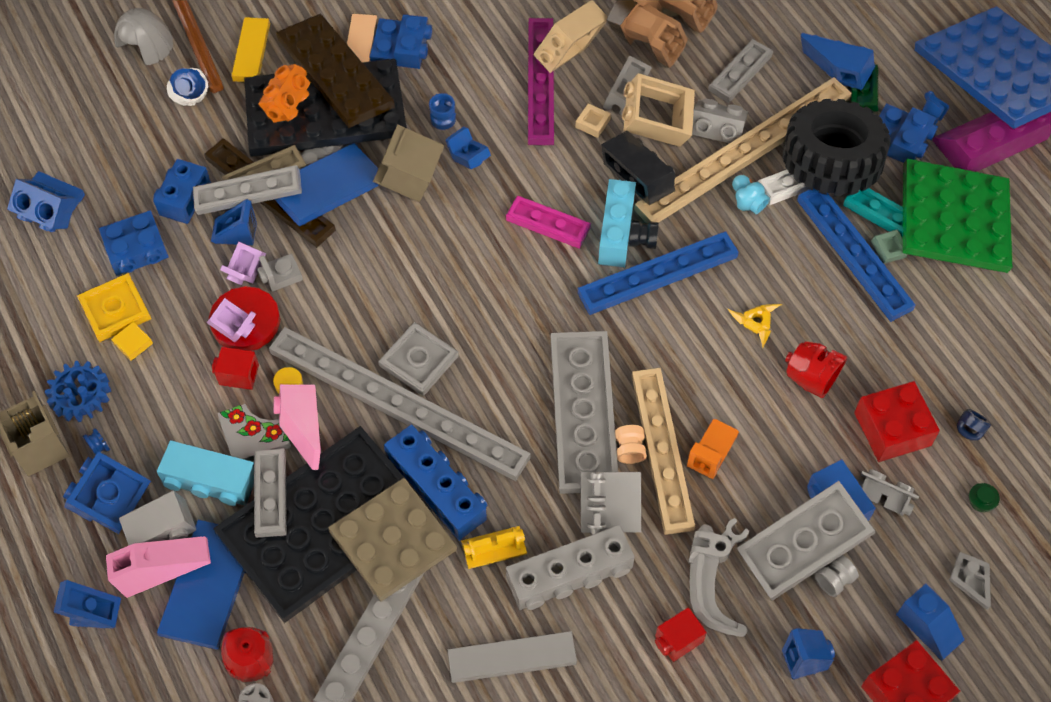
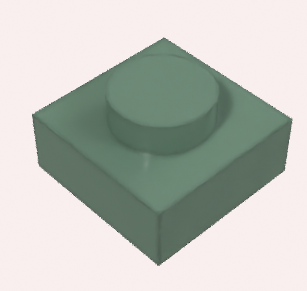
(889, 246)

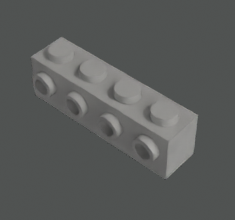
(570, 568)

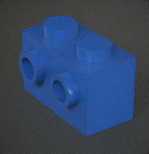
(175, 195)

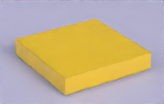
(113, 307)

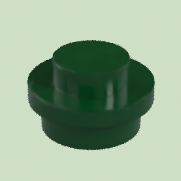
(983, 497)

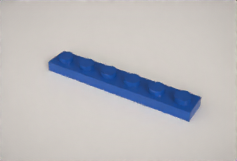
(856, 254)
(657, 273)

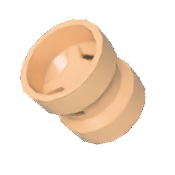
(630, 442)

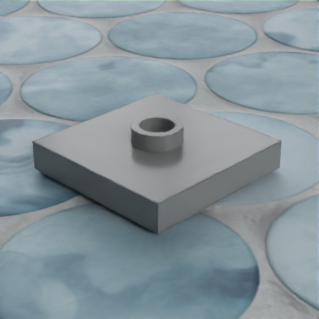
(418, 358)

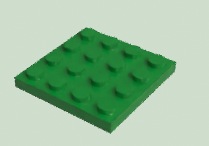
(956, 216)

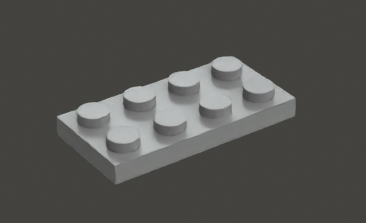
(806, 540)

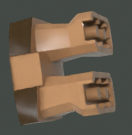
(664, 34)

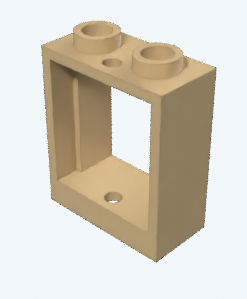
(571, 36)
(683, 109)

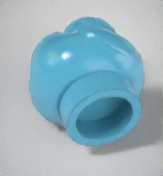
(749, 195)

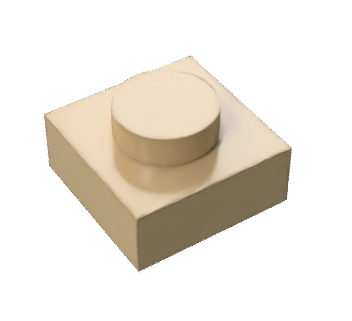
(593, 120)

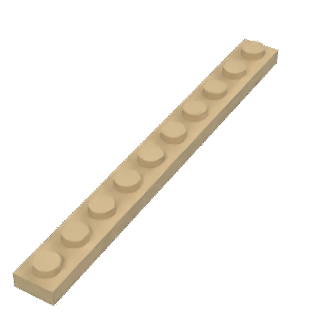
(735, 156)

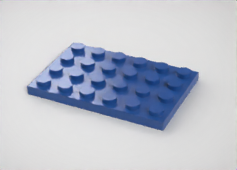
(995, 63)

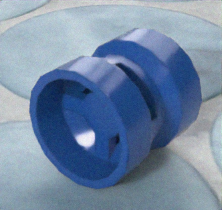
(442, 111)

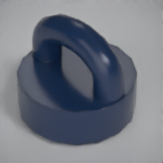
(974, 421)

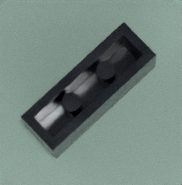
(636, 163)

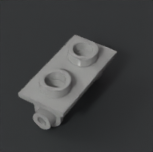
(898, 495)

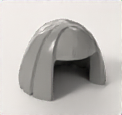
(147, 31)

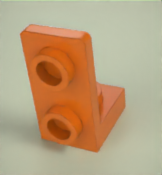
(713, 448)

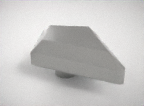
(972, 578)

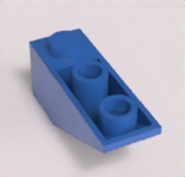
(844, 61)

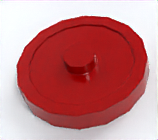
(266, 318)

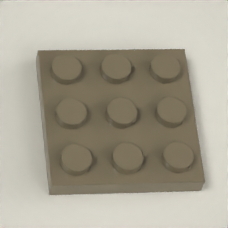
(392, 539)

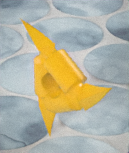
(761, 311)

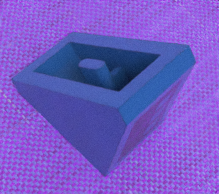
(236, 225)

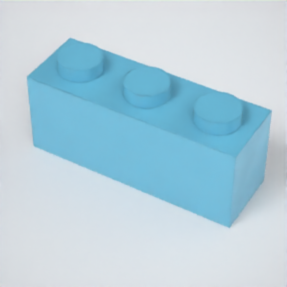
(616, 223)
(207, 473)

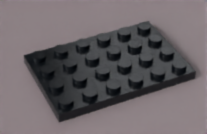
(316, 121)
(307, 560)

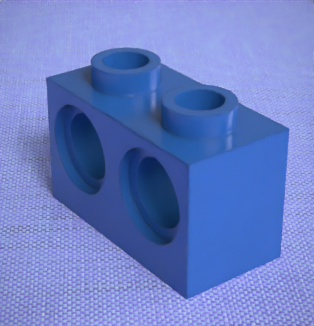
(42, 201)

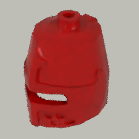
(814, 367)
(247, 653)

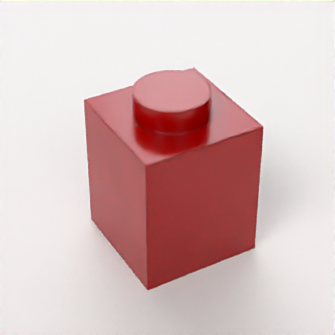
(236, 368)
(679, 635)

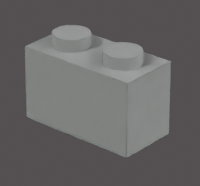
(159, 520)

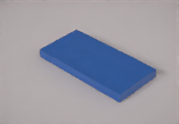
(330, 184)
(203, 597)

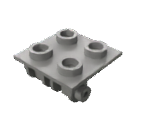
(610, 501)

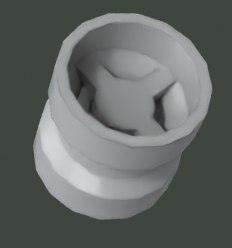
(836, 575)

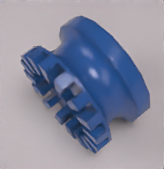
(95, 442)

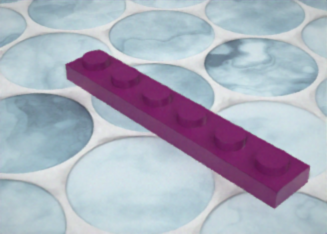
(539, 87)

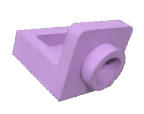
(243, 264)
(232, 320)

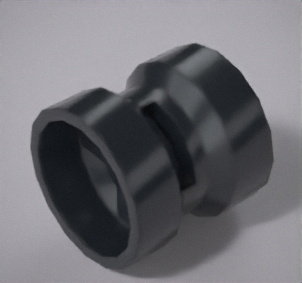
(643, 234)

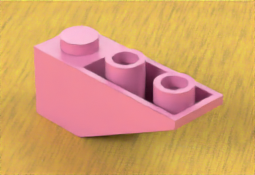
(156, 562)

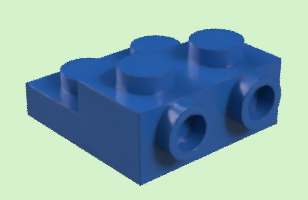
(402, 40)
(908, 132)
(133, 243)
(105, 491)

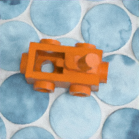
(285, 93)

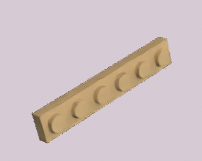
(663, 452)

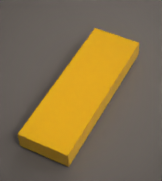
(251, 48)

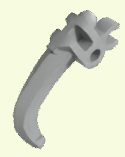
(706, 553)

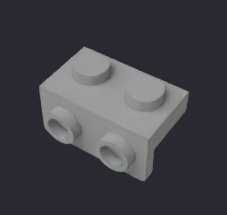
(718, 121)

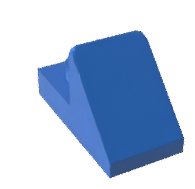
(86, 606)

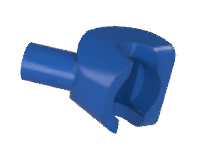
(935, 106)

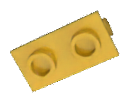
(494, 547)

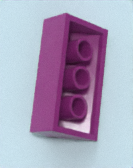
(990, 140)

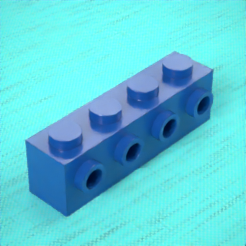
(436, 482)

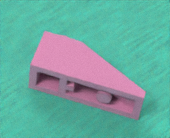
(300, 420)

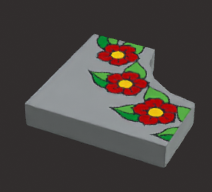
(249, 433)

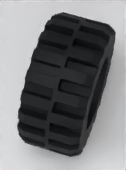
(831, 169)

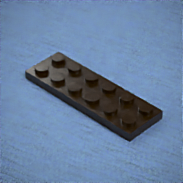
(335, 70)

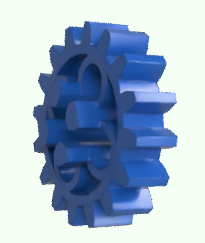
(65, 382)

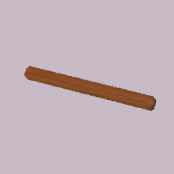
(198, 45)

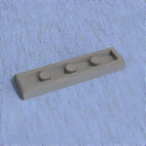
(254, 187)
(511, 657)

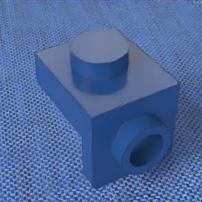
(466, 150)

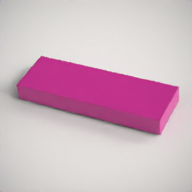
(548, 221)

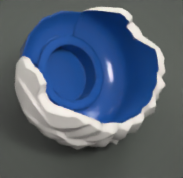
(187, 86)

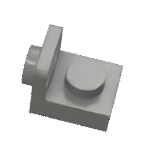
(279, 272)

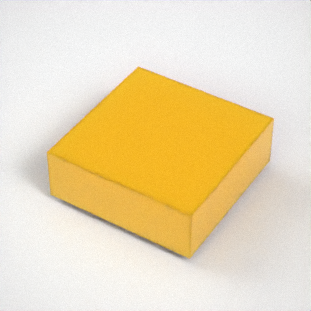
(132, 341)

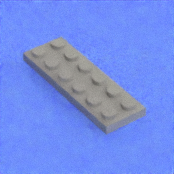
(582, 407)

